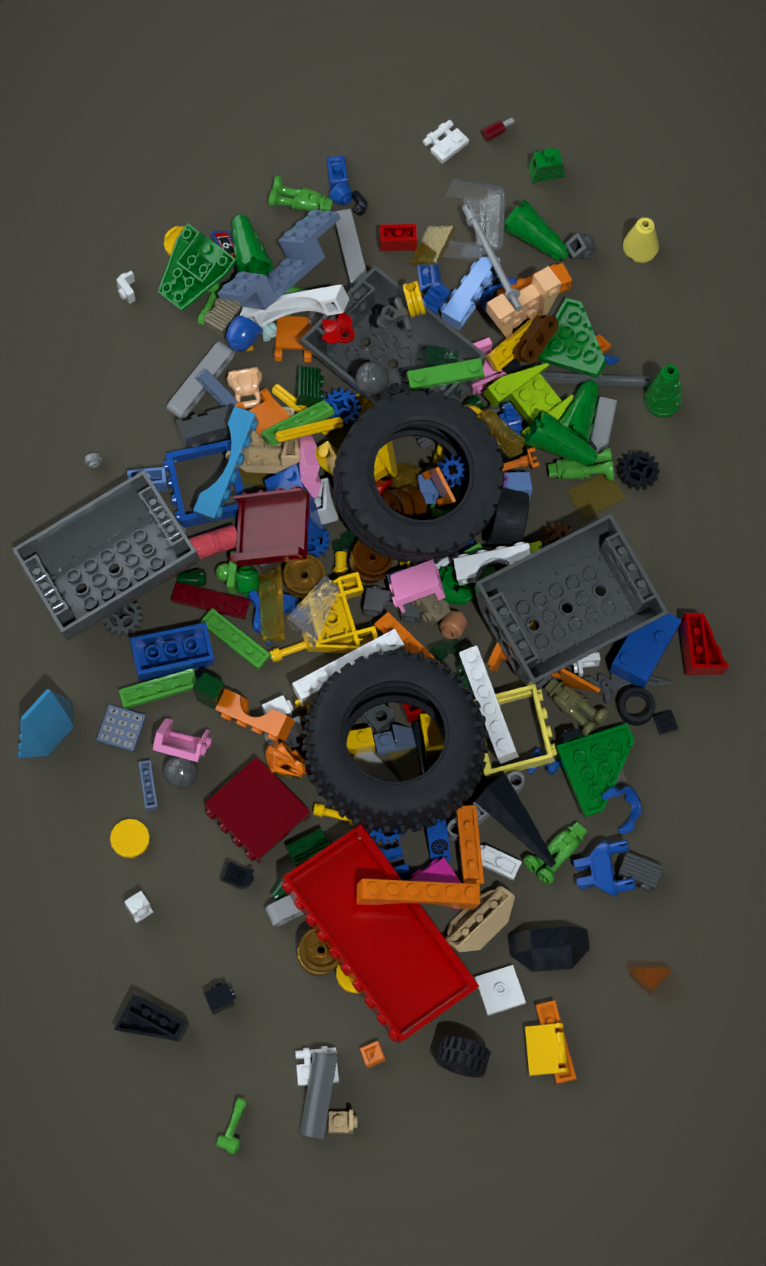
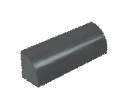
(318, 1095)

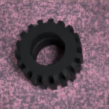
(463, 1056)

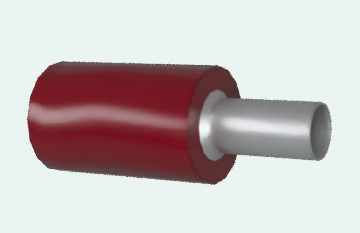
(496, 129)

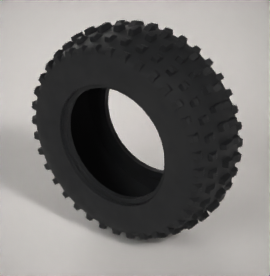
(395, 680)

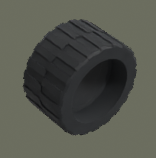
(509, 520)

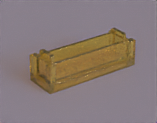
(507, 439)

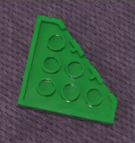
(574, 342)
(595, 765)

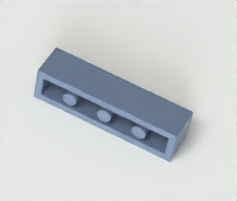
(216, 389)
(148, 785)

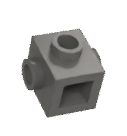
(581, 246)
(295, 736)

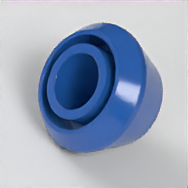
(341, 193)

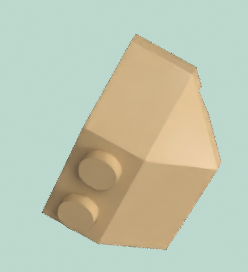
(476, 927)

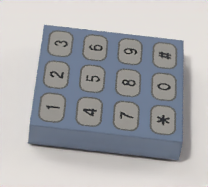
(121, 728)

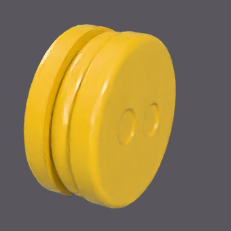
(414, 299)

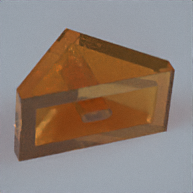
(649, 977)

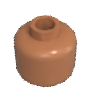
(453, 625)

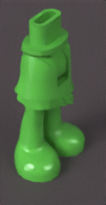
(303, 199)
(574, 470)

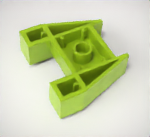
(528, 393)

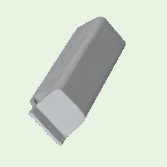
(603, 424)

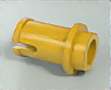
(340, 564)

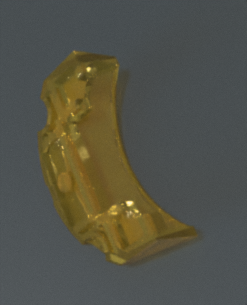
(271, 605)

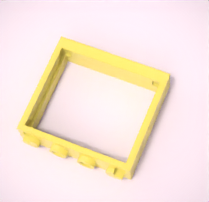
(514, 695)

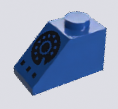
(438, 841)

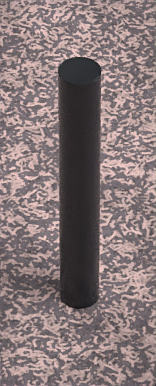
(420, 747)

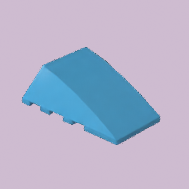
(45, 725)

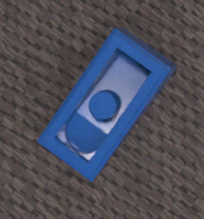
(337, 170)

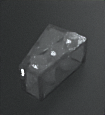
(312, 613)

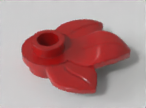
(336, 328)

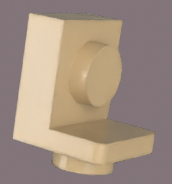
(342, 1122)

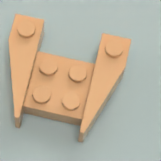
(534, 300)

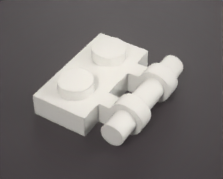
(448, 146)
(303, 1070)

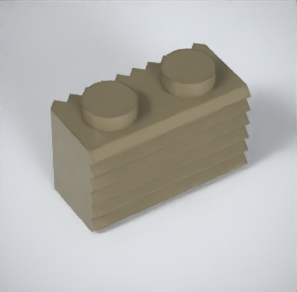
(222, 315)

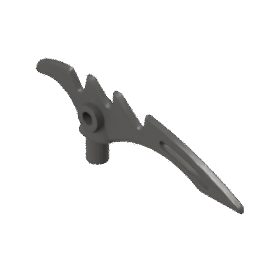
(609, 686)

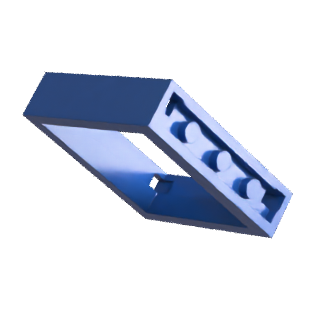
(192, 453)

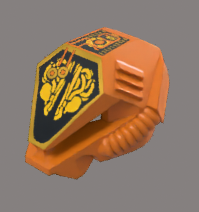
(285, 762)

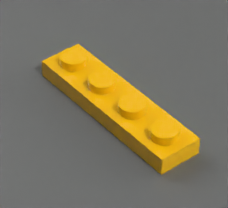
(504, 352)

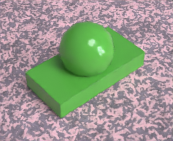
(226, 573)

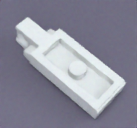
(499, 862)

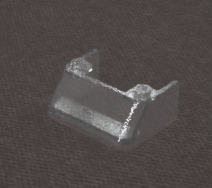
(490, 204)

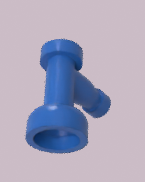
(551, 767)

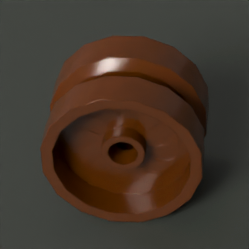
(407, 502)
(368, 564)

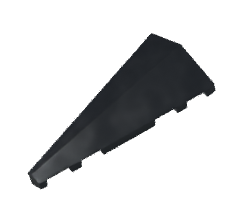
(504, 806)

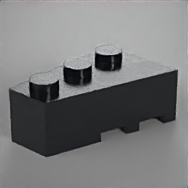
(150, 1020)

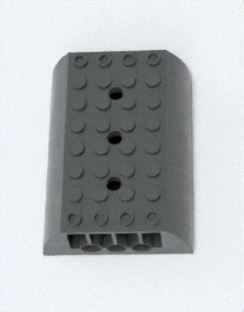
(390, 345)
(94, 541)
(568, 575)

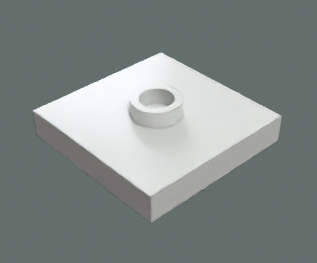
(500, 990)

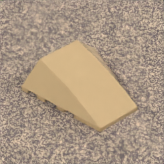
(266, 459)

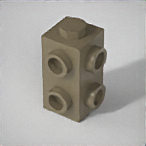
(431, 608)

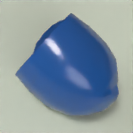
(242, 333)

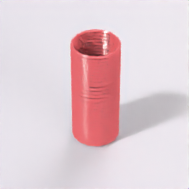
(225, 541)

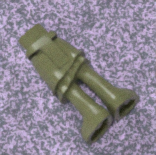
(570, 700)

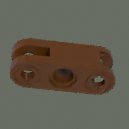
(535, 339)

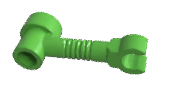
(212, 297)
(229, 1142)

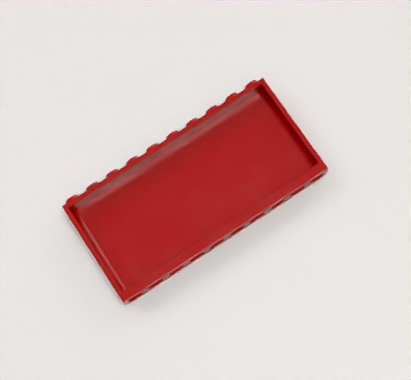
(386, 948)

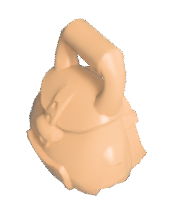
(246, 383)

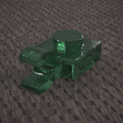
(438, 356)
(348, 542)
(441, 651)

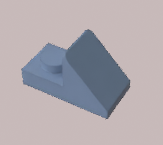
(396, 740)

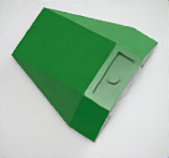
(193, 268)

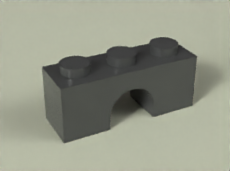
(378, 599)

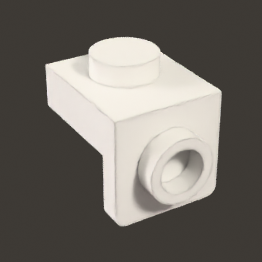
(125, 290)
(589, 661)

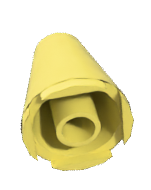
(641, 241)

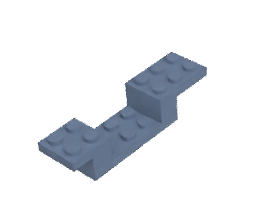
(302, 255)

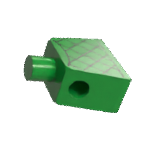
(546, 166)

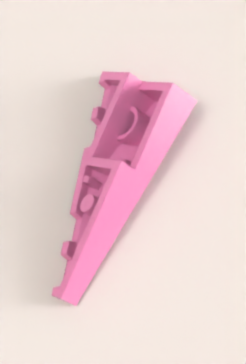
(309, 465)

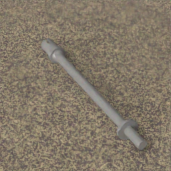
(473, 219)

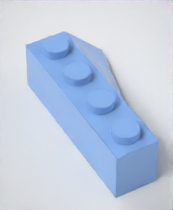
(469, 294)

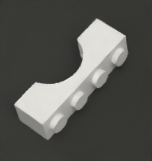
(471, 566)

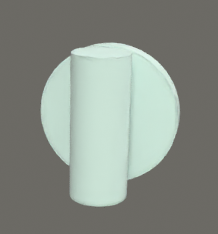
(269, 331)

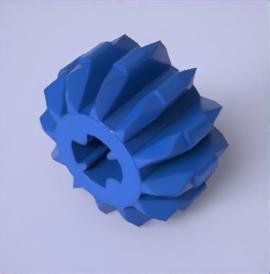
(436, 297)
(452, 463)

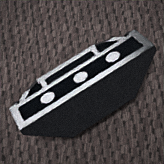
(549, 948)

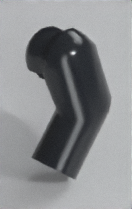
(361, 205)

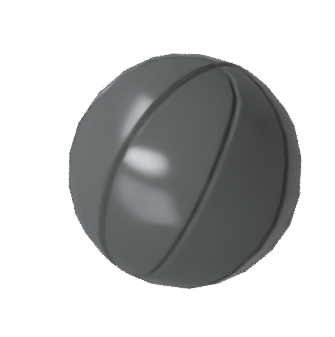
(372, 378)
(180, 772)

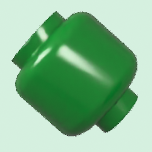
(246, 580)

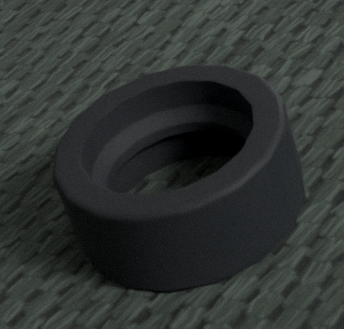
(640, 692)

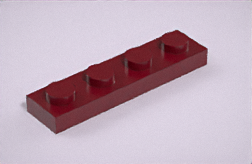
(207, 599)

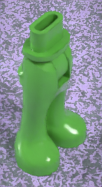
(565, 844)

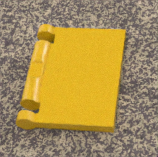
(545, 1049)

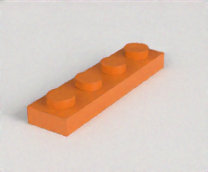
(469, 845)
(549, 1014)

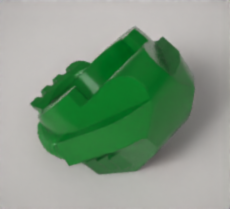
(454, 592)

